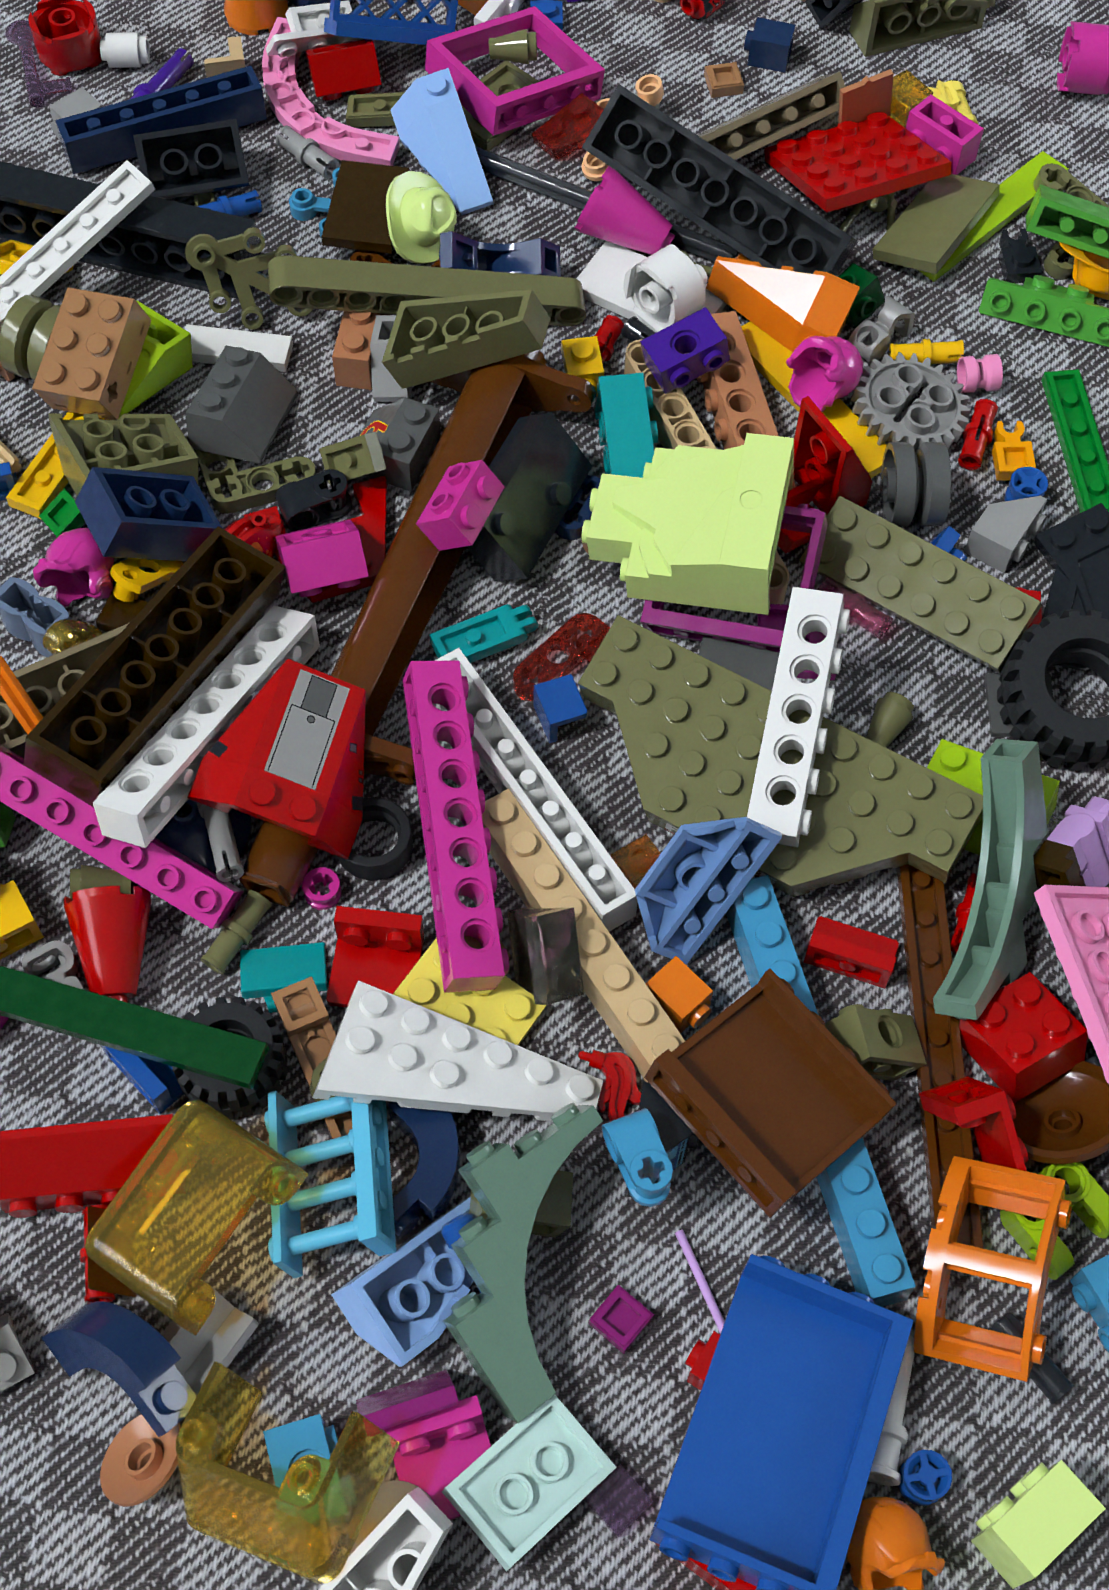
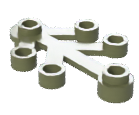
(243, 272)

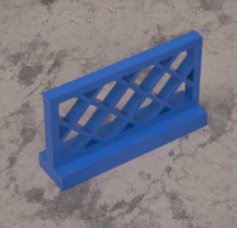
(390, 29)

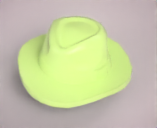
(417, 215)

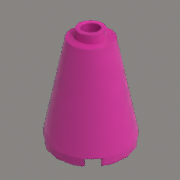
(624, 216)

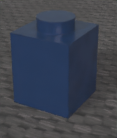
(770, 44)

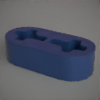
(574, 530)

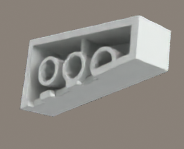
(397, 1549)

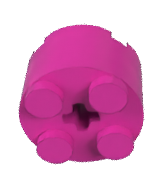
(1085, 59)

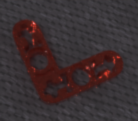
(561, 640)

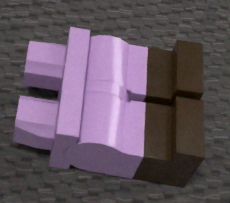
(1077, 848)

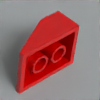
(826, 455)

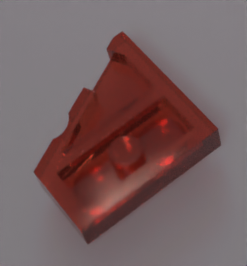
(568, 127)

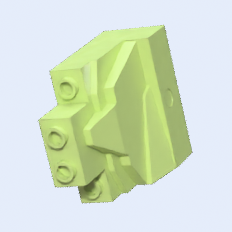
(696, 523)

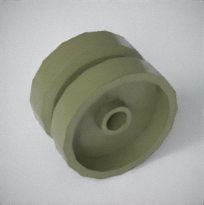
(26, 335)

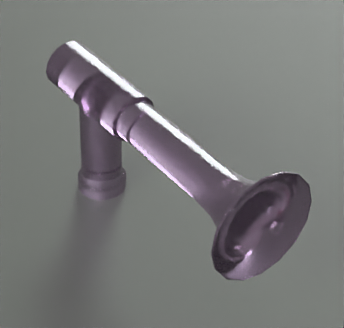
(20, 35)

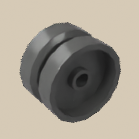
(916, 483)

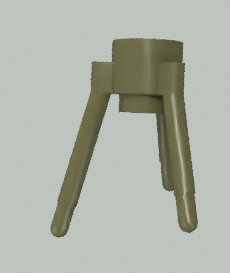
(877, 204)

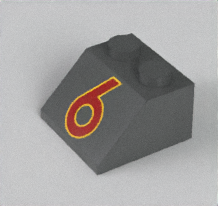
(407, 438)

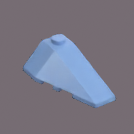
(438, 135)

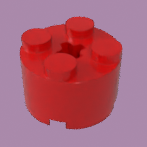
(66, 35)

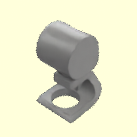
(874, 338)
(59, 954)

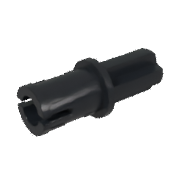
(1045, 1376)

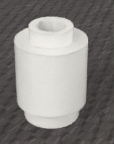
(125, 50)

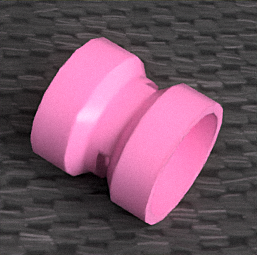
(980, 373)

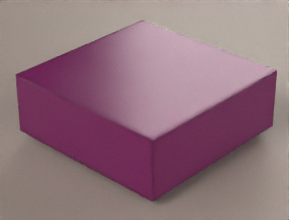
(621, 1319)

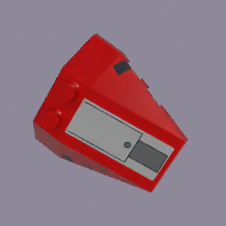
(293, 758)

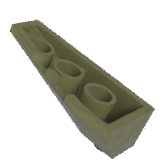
(896, 24)

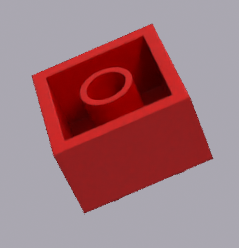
(1024, 1037)

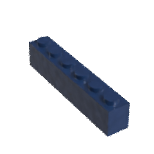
(107, 132)

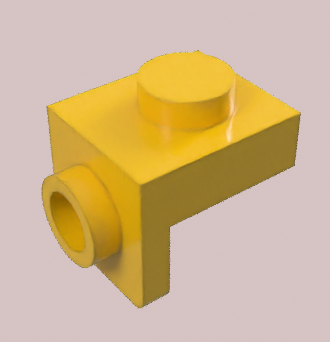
(583, 358)

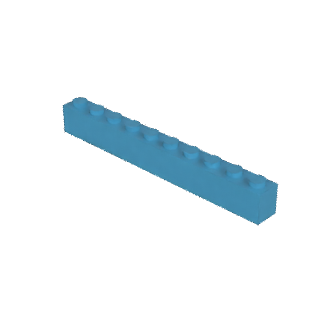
(850, 1182)

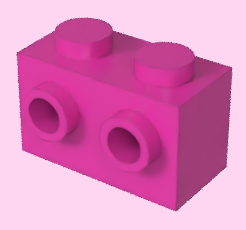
(946, 132)
(460, 505)

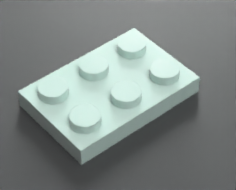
(528, 1481)

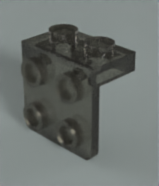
(546, 953)

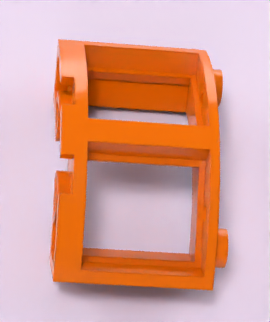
(1008, 1191)

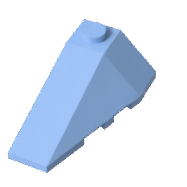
(407, 1293)

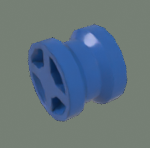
(1025, 481)
(933, 1474)

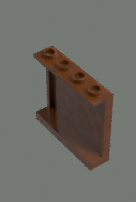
(770, 1092)

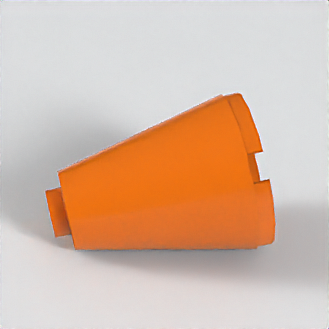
(254, 15)

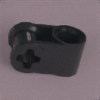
(311, 503)

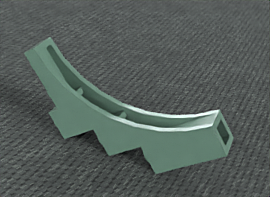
(1013, 827)
(495, 1324)

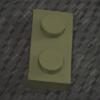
(354, 456)

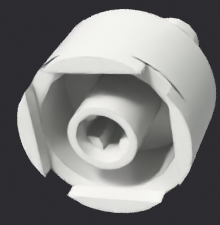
(665, 288)

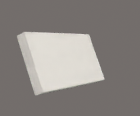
(604, 280)

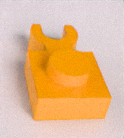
(1010, 452)

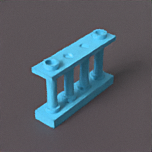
(368, 1182)

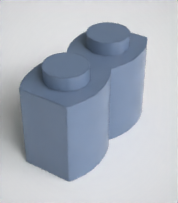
(27, 613)

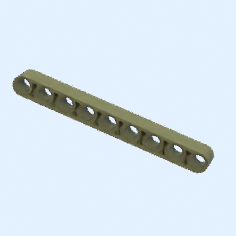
(382, 286)

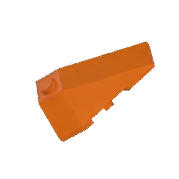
(783, 301)

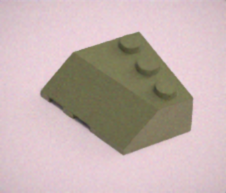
(130, 443)

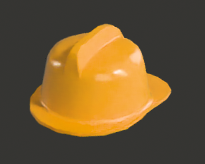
(1090, 271)

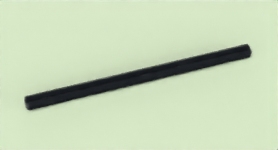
(577, 197)

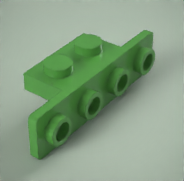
(1048, 308)

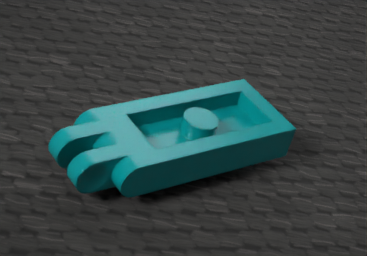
(486, 633)

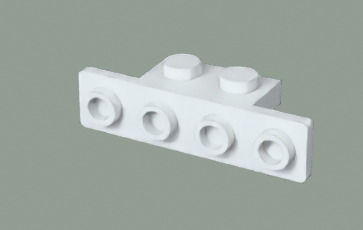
(308, 30)

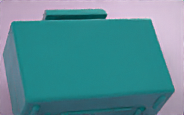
(278, 967)

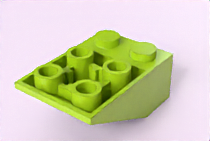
(161, 361)

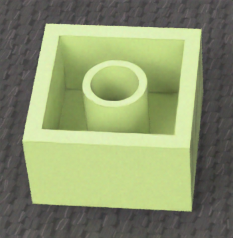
(1038, 1524)

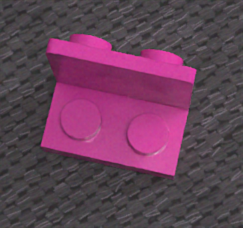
(440, 1448)

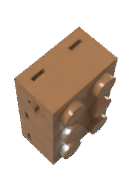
(92, 353)

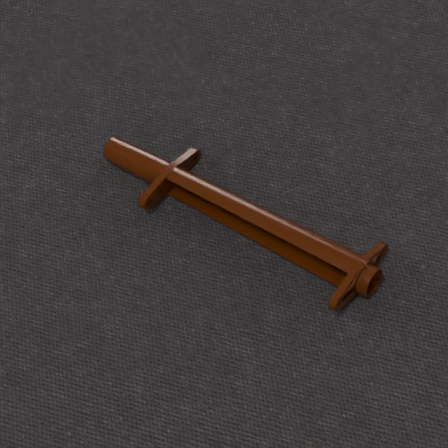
(413, 583)

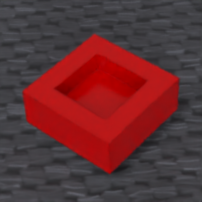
(700, 1360)

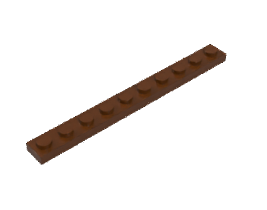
(927, 966)

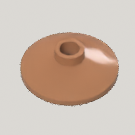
(138, 1463)

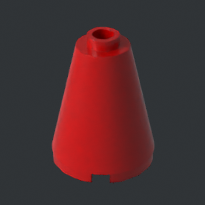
(110, 937)

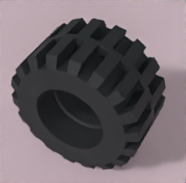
(250, 1023)

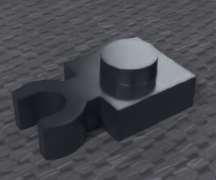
(1016, 259)

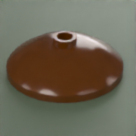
(1066, 1117)

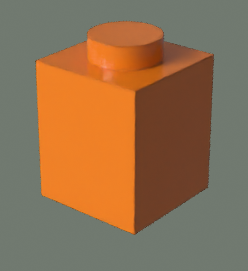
(681, 994)

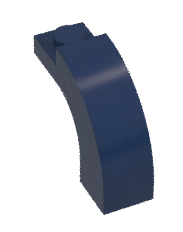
(525, 257)
(437, 1169)
(129, 1353)

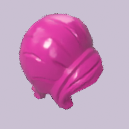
(824, 370)
(75, 568)

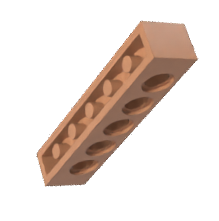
(735, 390)

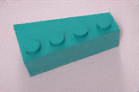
(625, 423)

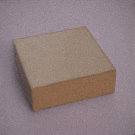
(723, 80)

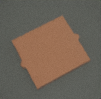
(866, 97)

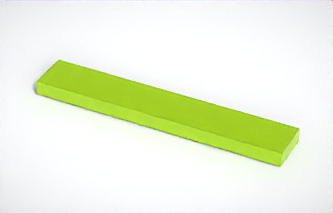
(1014, 197)

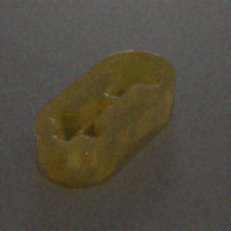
(67, 634)

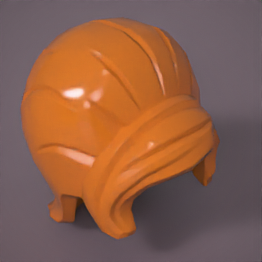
(890, 1547)

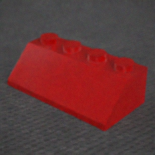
(72, 1163)

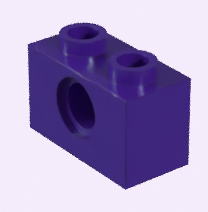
(694, 335)

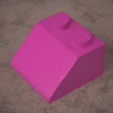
(322, 557)

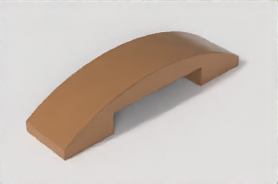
(310, 1036)

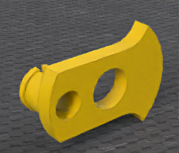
(134, 581)

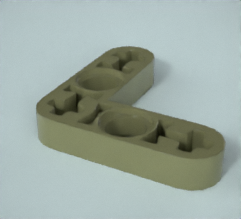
(1062, 181)
(241, 482)

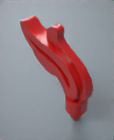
(619, 1082)

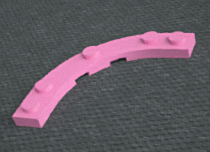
(299, 113)

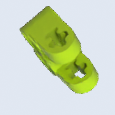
(1088, 1202)

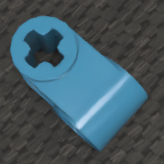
(639, 1150)

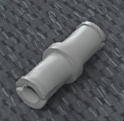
(307, 152)

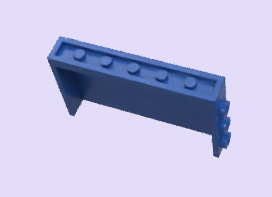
(783, 1432)

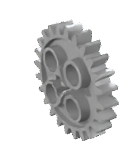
(891, 387)

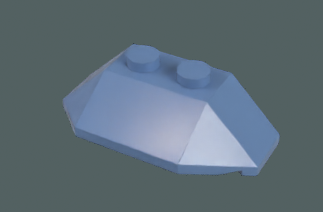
(699, 881)

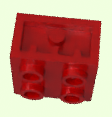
(373, 949)
(986, 1110)

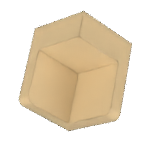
(220, 65)

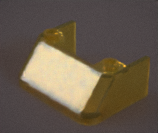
(314, 1513)

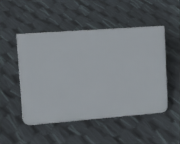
(216, 1341)

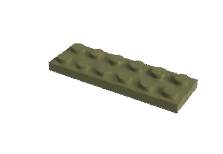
(924, 584)

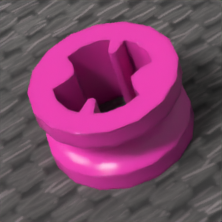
(319, 901)

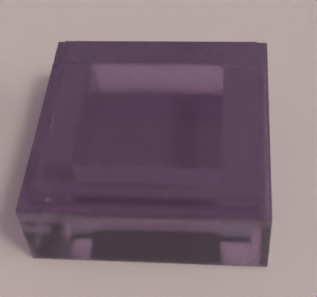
(618, 1501)

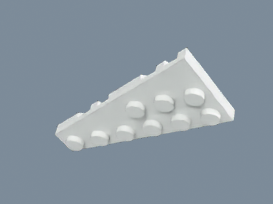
(436, 1063)

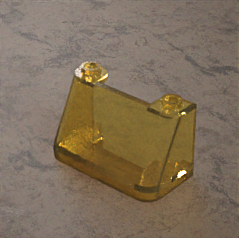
(184, 1209)

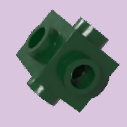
(869, 295)

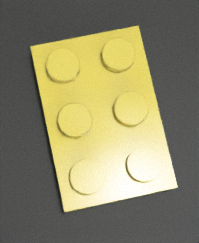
(502, 1012)

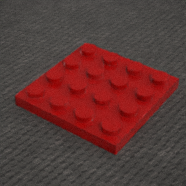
(856, 161)

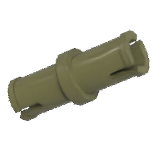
(236, 932)

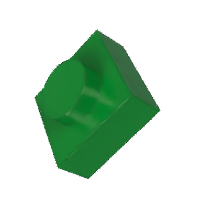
(62, 514)

